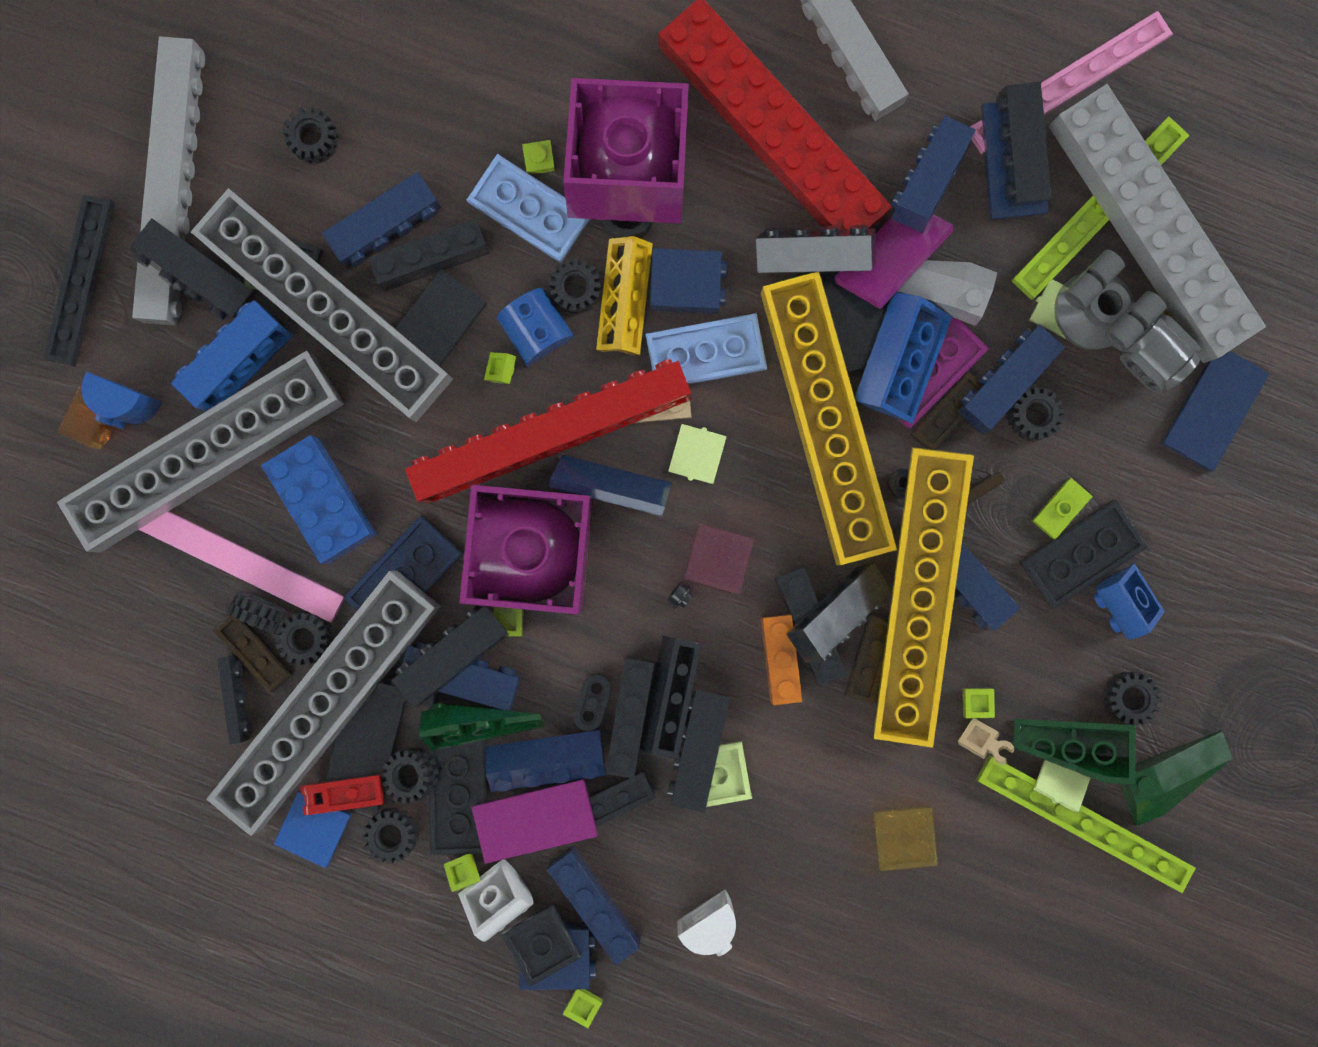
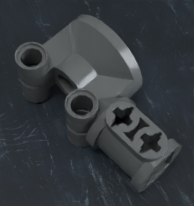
(1151, 342)

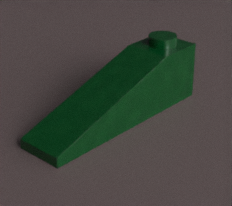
(459, 725)
(1089, 749)
(1173, 775)

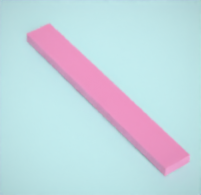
(1096, 65)
(246, 565)

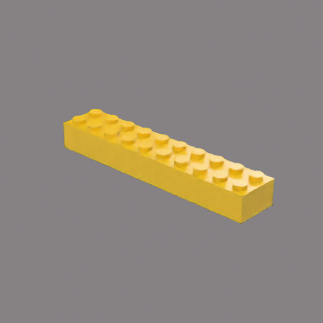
(827, 419)
(923, 596)

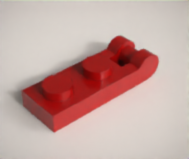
(343, 794)

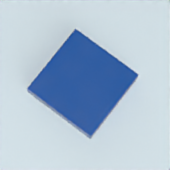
(312, 835)

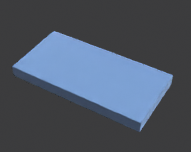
(526, 208)
(711, 348)

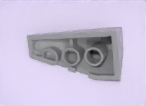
(954, 287)

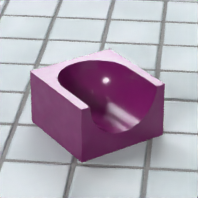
(626, 150)
(526, 549)

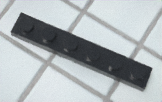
(79, 280)

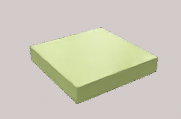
(730, 776)

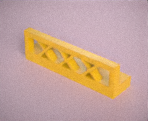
(629, 295)

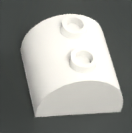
(495, 900)
(709, 926)

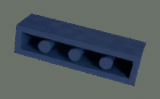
(933, 174)
(382, 220)
(1010, 379)
(982, 593)
(478, 681)
(545, 761)
(594, 905)

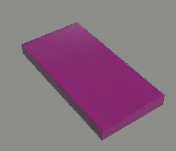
(898, 256)
(957, 355)
(534, 820)

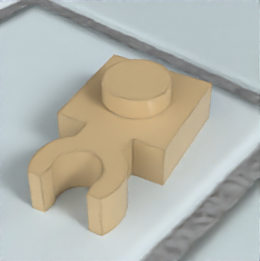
(983, 739)

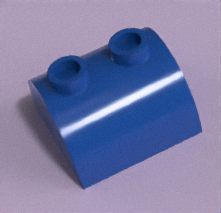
(534, 325)
(116, 403)
(1129, 602)

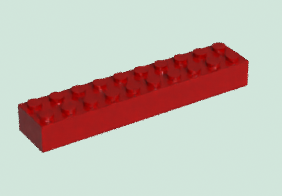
(770, 120)
(549, 433)

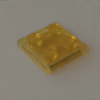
(905, 838)

